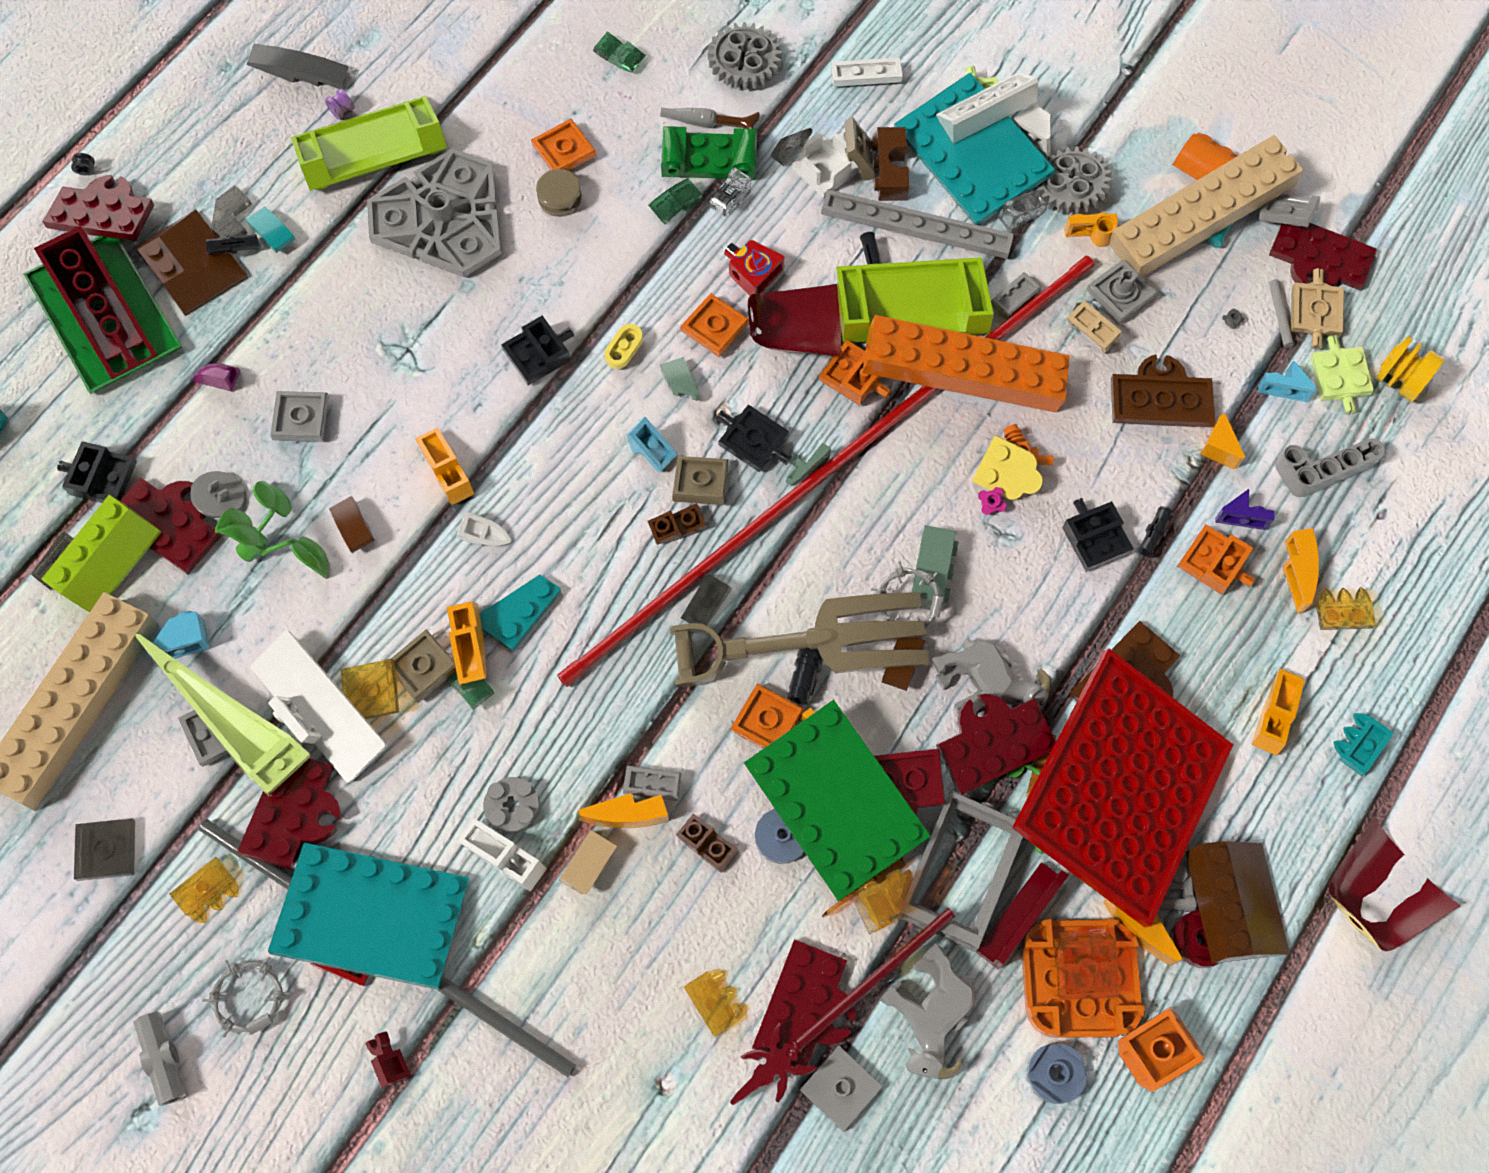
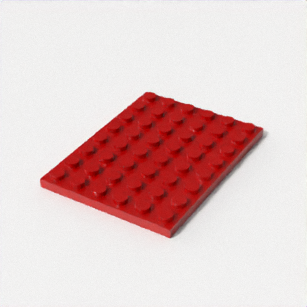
(1124, 788)

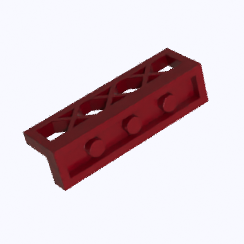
(1020, 915)

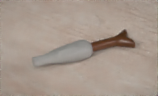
(708, 118)

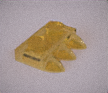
(1345, 612)
(205, 888)
(714, 1002)

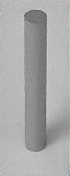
(1281, 313)

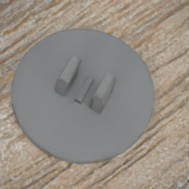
(216, 493)

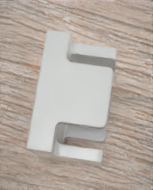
(825, 164)

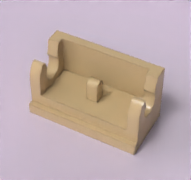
(1095, 326)
(587, 863)

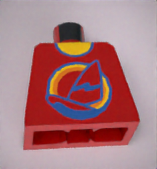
(754, 266)

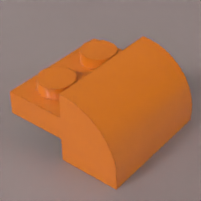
(1202, 156)

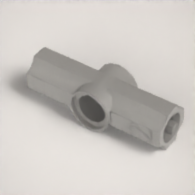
(159, 1058)

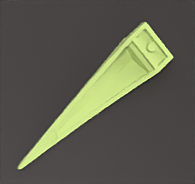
(255, 744)

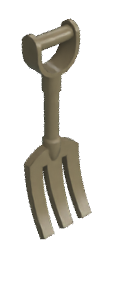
(826, 637)

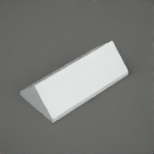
(989, 106)

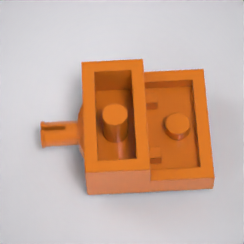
(846, 375)
(1217, 560)

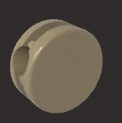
(558, 192)

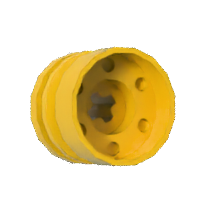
(1409, 368)

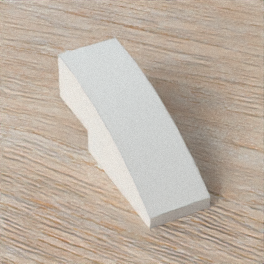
(502, 854)

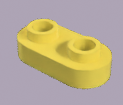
(621, 347)

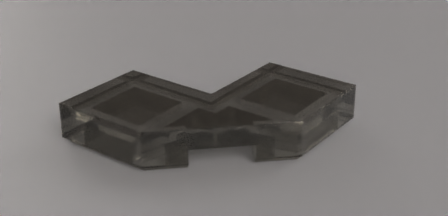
(226, 208)

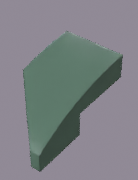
(679, 378)
(804, 470)

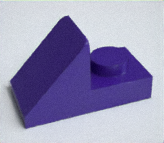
(1240, 514)

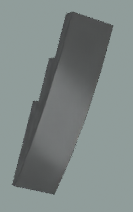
(296, 64)

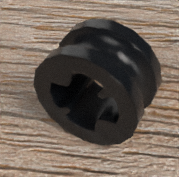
(83, 164)

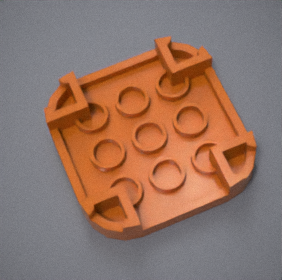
(1079, 1016)

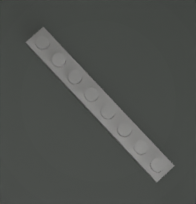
(917, 224)

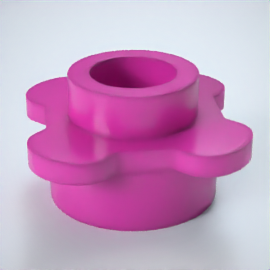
(998, 505)

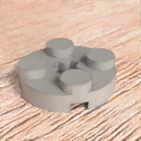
(523, 815)

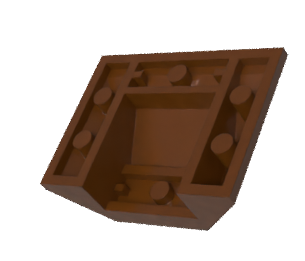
(183, 265)

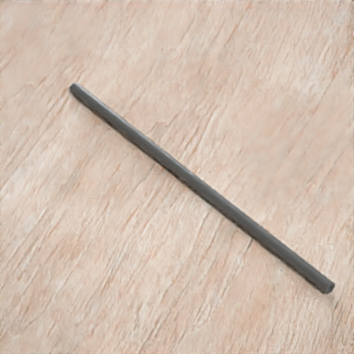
(447, 987)

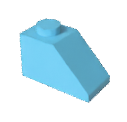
(183, 635)

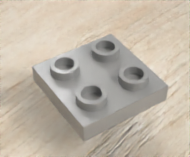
(1121, 290)

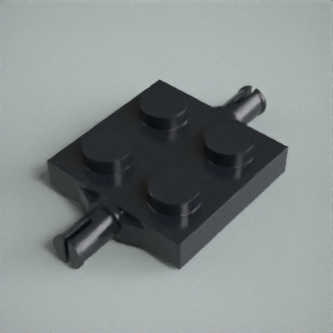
(753, 438)

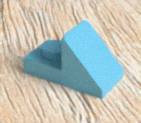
(1293, 385)
(651, 444)

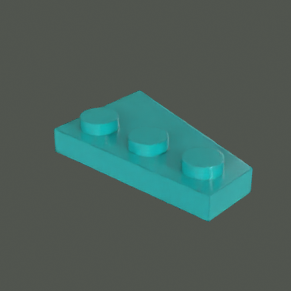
(518, 612)

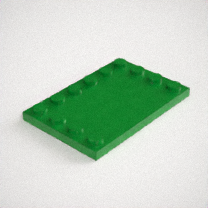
(836, 800)

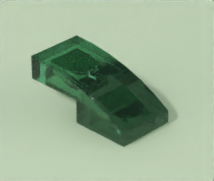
(621, 55)
(673, 200)
(473, 693)

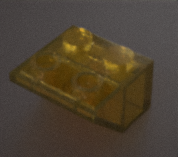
(882, 903)

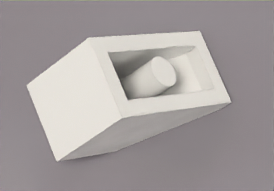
(1037, 127)

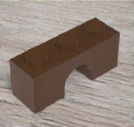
(891, 180)

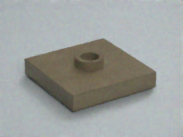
(700, 480)
(423, 666)

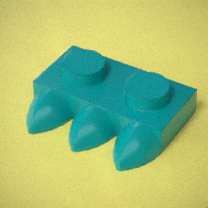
(1364, 744)

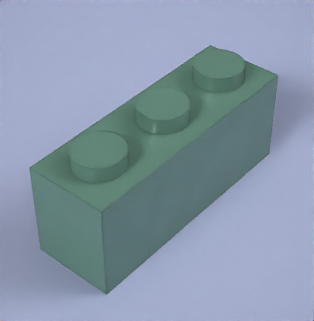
(935, 555)

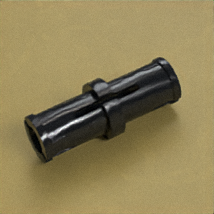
(232, 244)
(1156, 531)

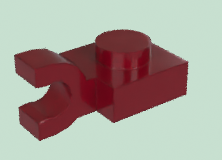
(387, 1064)

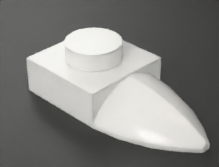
(481, 531)

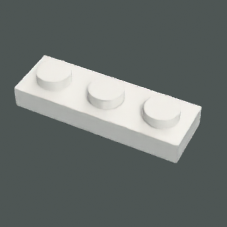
(866, 72)

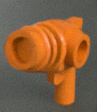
(1013, 434)

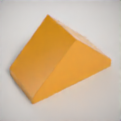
(1223, 445)

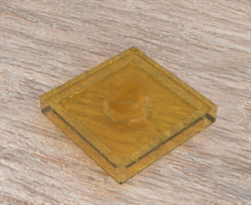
(372, 688)

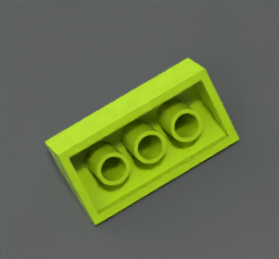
(101, 554)

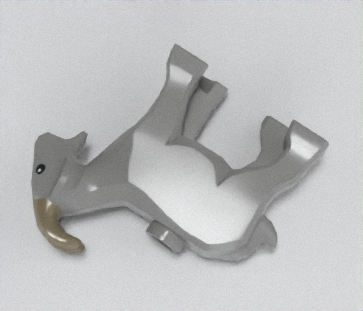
(990, 675)
(936, 1014)

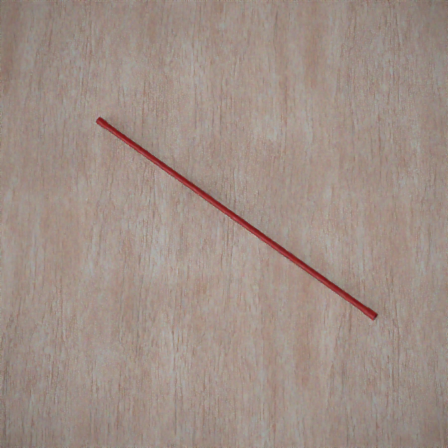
(579, 667)

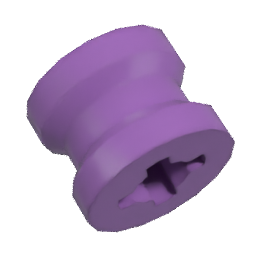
(339, 104)

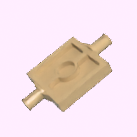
(1317, 309)

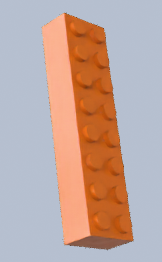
(966, 363)

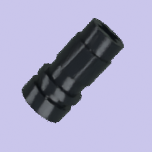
(803, 678)

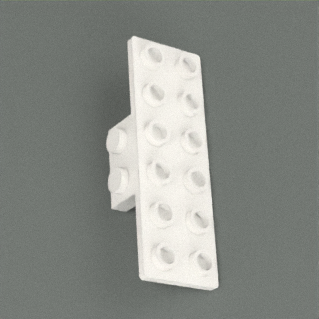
(316, 707)

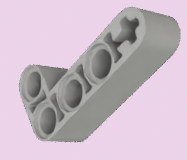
(1333, 464)

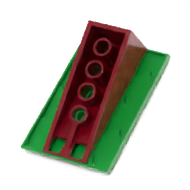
(99, 307)

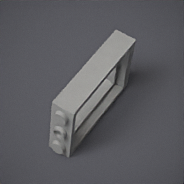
(953, 930)

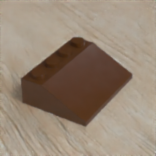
(1236, 901)

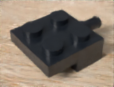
(537, 350)
(97, 473)
(1097, 534)

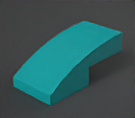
(270, 229)

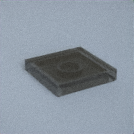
(104, 849)

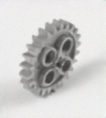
(760, 60)
(1077, 181)

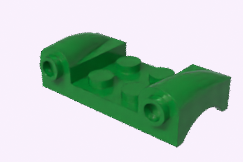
(708, 153)

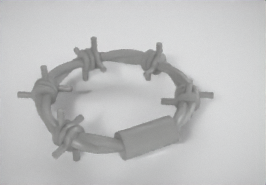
(927, 578)
(259, 1023)

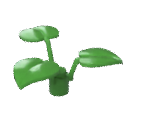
(251, 540)

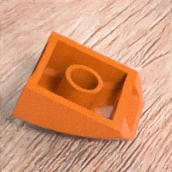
(1159, 1050)

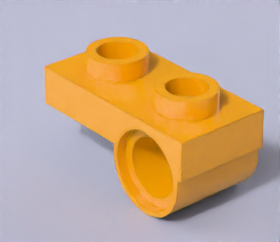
(1092, 225)

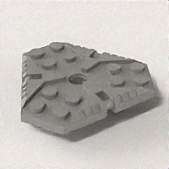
(448, 214)

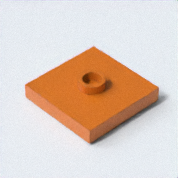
(564, 146)
(714, 325)
(766, 717)

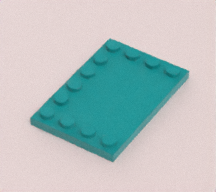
(981, 168)
(369, 916)

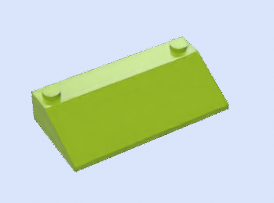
(368, 143)
(929, 293)

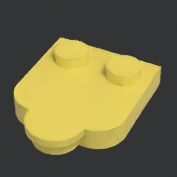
(1008, 468)

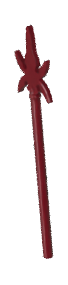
(779, 1061)

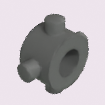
(1233, 318)
(892, 976)

